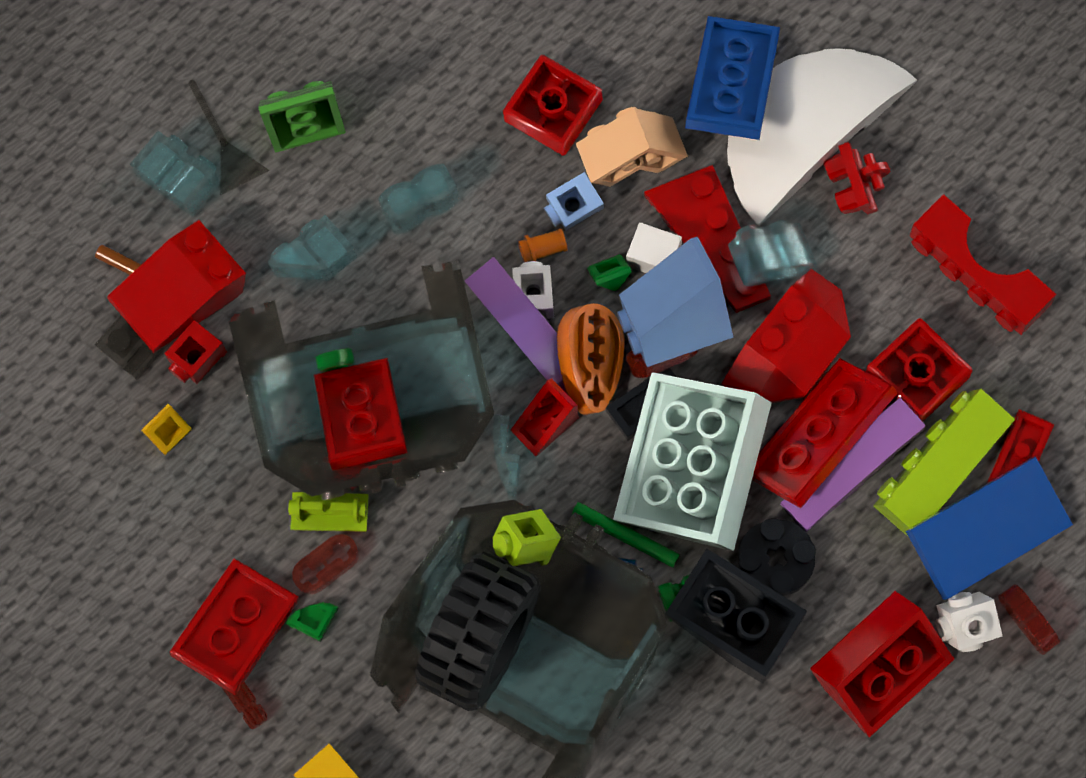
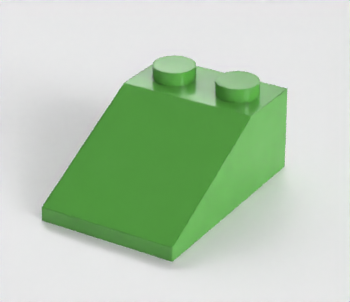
(301, 116)

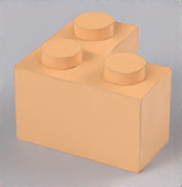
(630, 144)

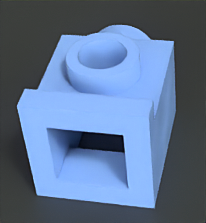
(580, 190)

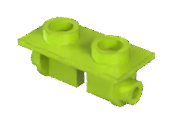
(335, 514)

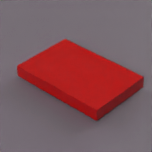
(360, 414)
(234, 626)

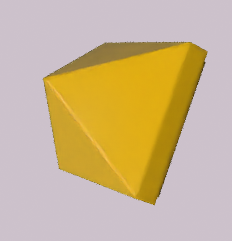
(166, 429)

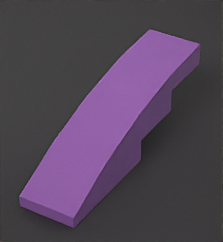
(518, 317)
(871, 452)

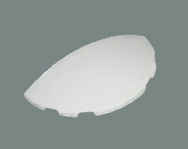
(809, 112)

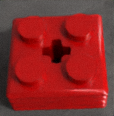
(546, 84)
(917, 348)

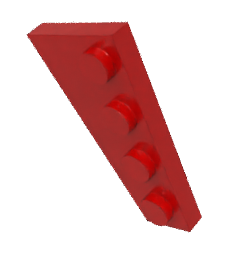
(700, 208)

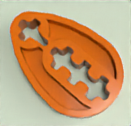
(607, 350)

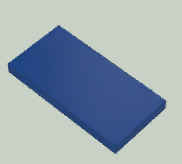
(733, 78)
(989, 528)

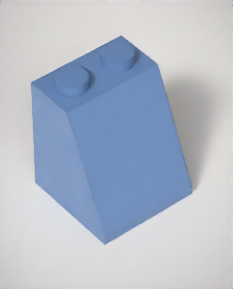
(675, 307)

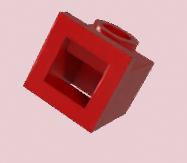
(194, 340)

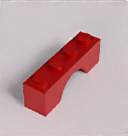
(1014, 297)

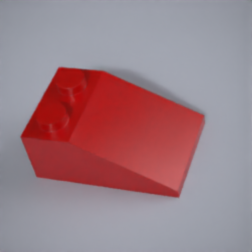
(178, 284)

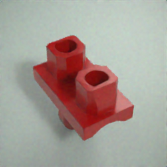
(849, 165)

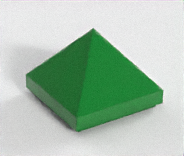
(610, 272)

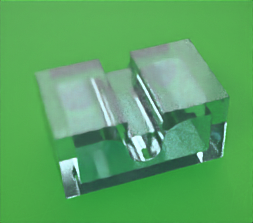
(176, 174)

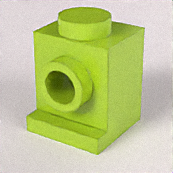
(517, 538)

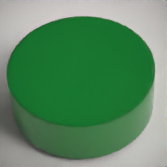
(335, 360)

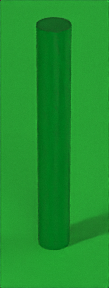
(627, 535)

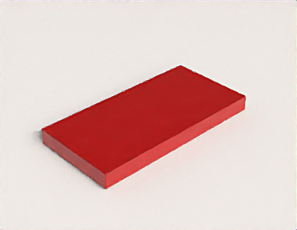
(821, 432)

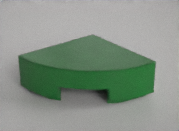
(313, 619)

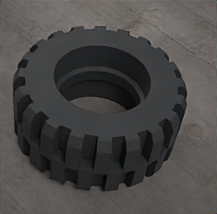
(477, 631)

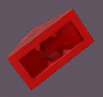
(545, 418)

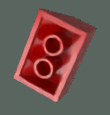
(882, 663)

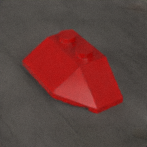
(793, 342)

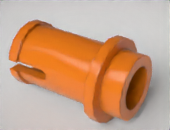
(542, 245)

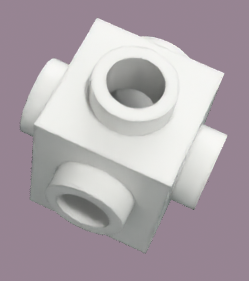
(968, 621)

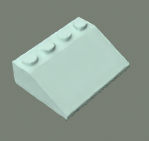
(693, 460)

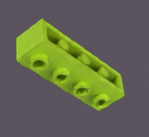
(944, 460)

